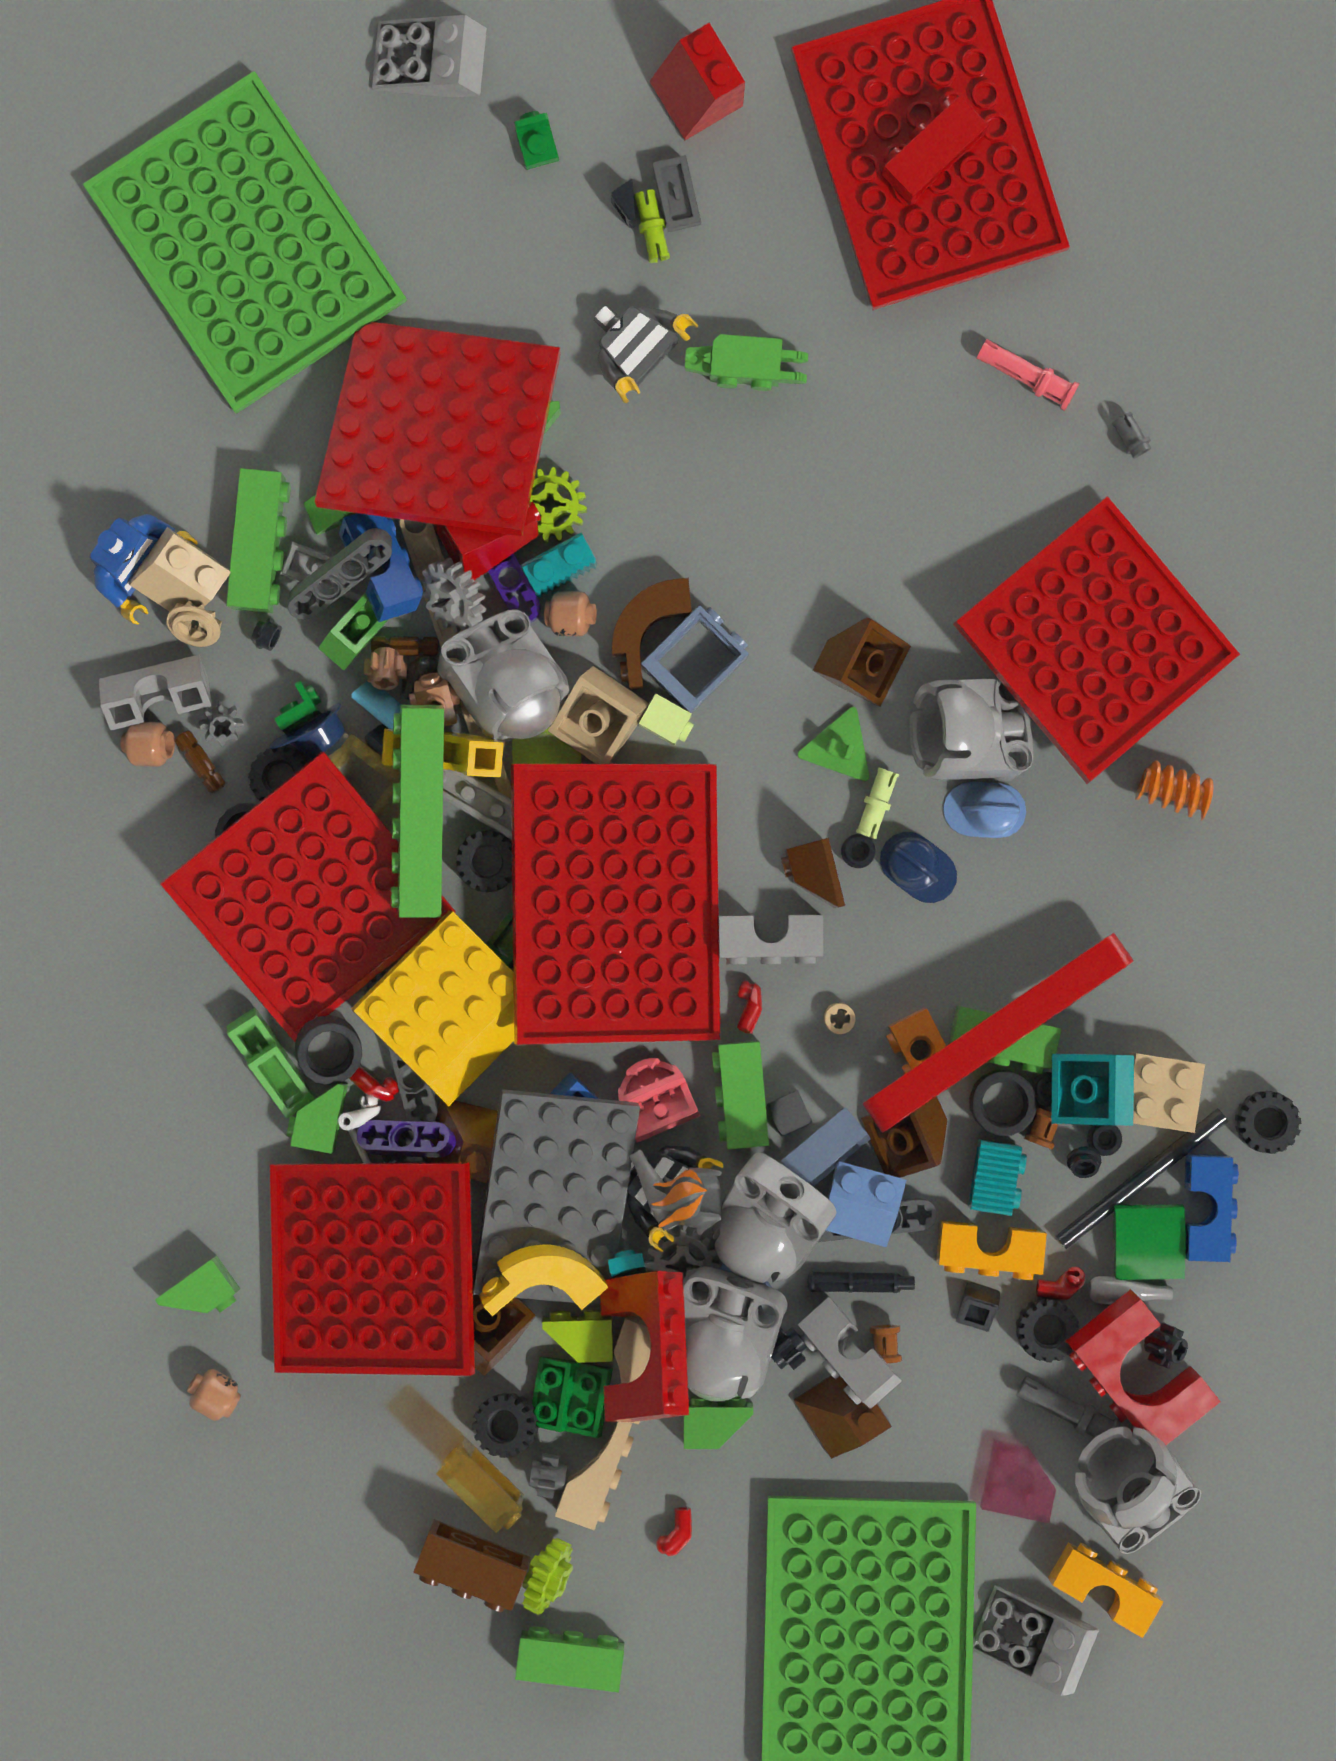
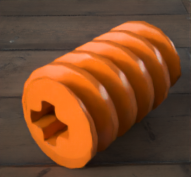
(1175, 789)

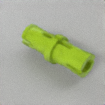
(652, 226)

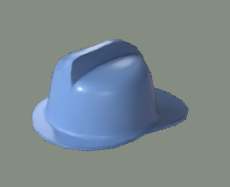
(984, 809)

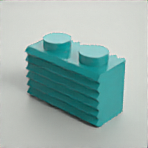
(559, 565)
(996, 1177)

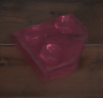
(1017, 1484)

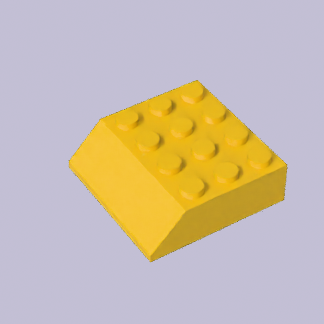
(444, 1007)

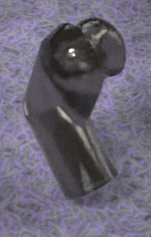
(420, 666)

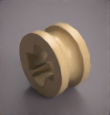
(846, 1026)

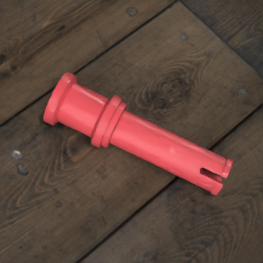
(1042, 381)

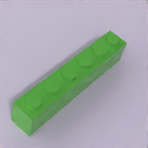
(420, 810)

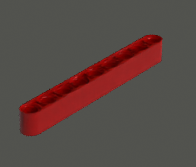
(997, 1032)

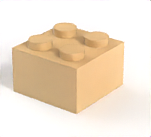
(1166, 1092)

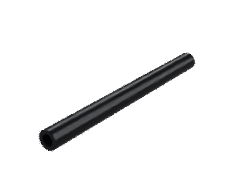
(1141, 1178)

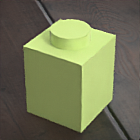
(666, 720)

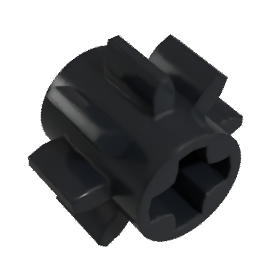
(1166, 1345)
(789, 1349)

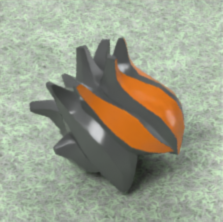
(691, 1199)

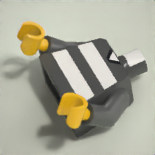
(637, 344)

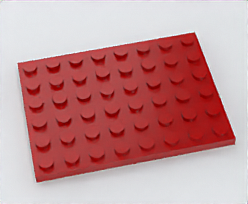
(871, 94)
(615, 903)

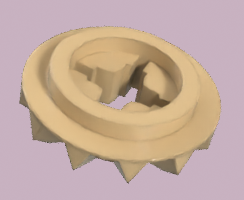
(180, 624)

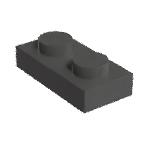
(676, 193)

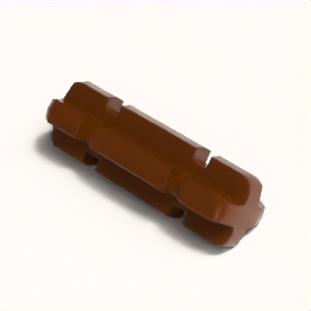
(407, 645)
(200, 761)

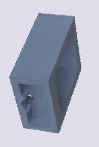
(670, 684)
(827, 1146)

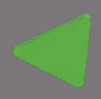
(839, 747)

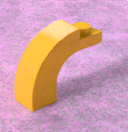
(462, 753)
(543, 1266)

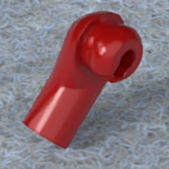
(753, 1007)
(372, 1087)
(1064, 1286)
(680, 1536)

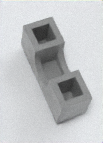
(129, 694)
(802, 940)
(867, 1377)

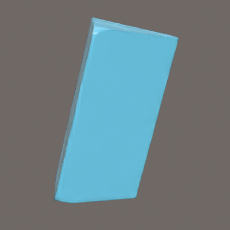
(377, 703)

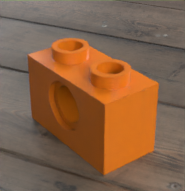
(910, 1029)

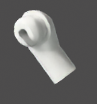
(357, 1118)

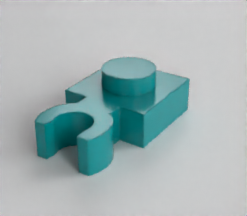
(627, 1264)

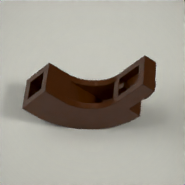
(651, 605)

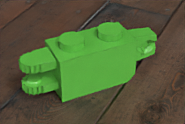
(745, 361)

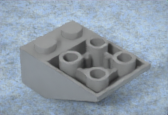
(430, 56)
(1034, 1640)

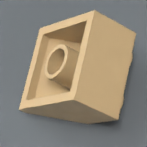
(178, 573)
(598, 716)

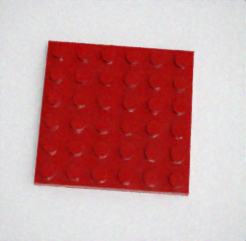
(439, 428)
(1096, 639)
(301, 896)
(372, 1268)

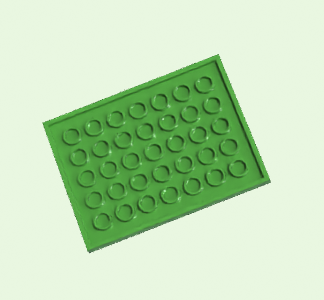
(245, 242)
(868, 1629)

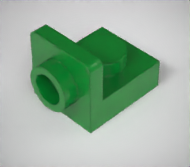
(536, 140)
(297, 714)

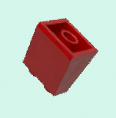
(698, 82)
(482, 549)

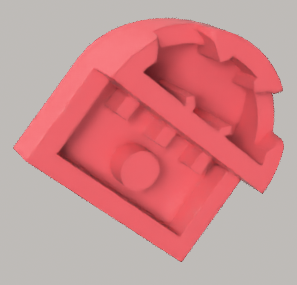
(661, 1094)

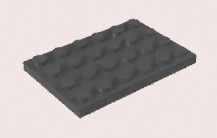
(556, 1181)

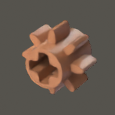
(385, 668)

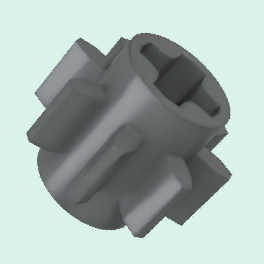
(220, 732)
(548, 1475)

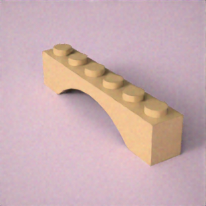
(587, 1489)

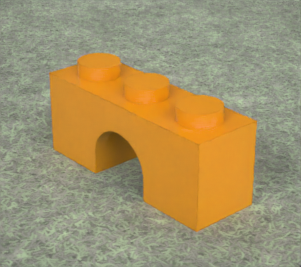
(1021, 1253)
(1081, 1571)

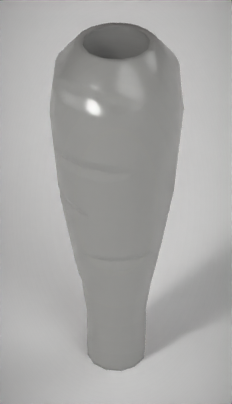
(648, 1178)
(1109, 1289)

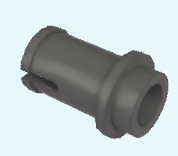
(1132, 435)

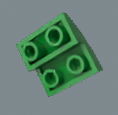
(1149, 1242)
(570, 1396)

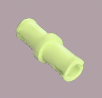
(877, 803)

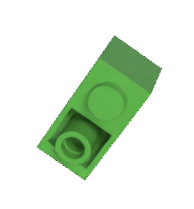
(714, 1422)

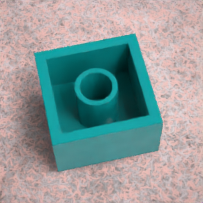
(1092, 1089)

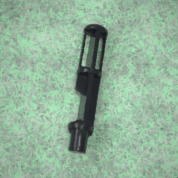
(859, 1282)

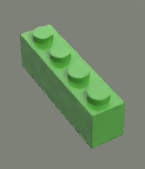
(257, 540)

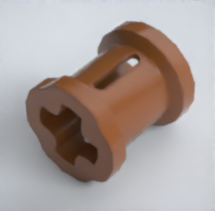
(1042, 1130)
(887, 1351)

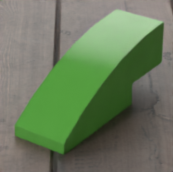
(270, 1062)

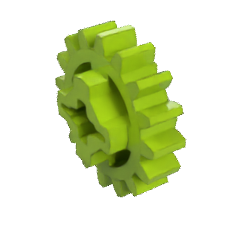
(565, 507)
(547, 1576)

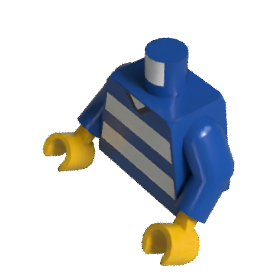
(120, 555)

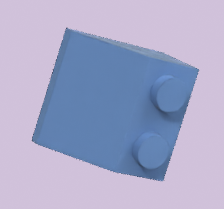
(864, 1203)

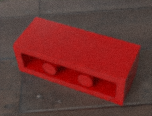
(933, 148)

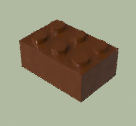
(472, 1566)

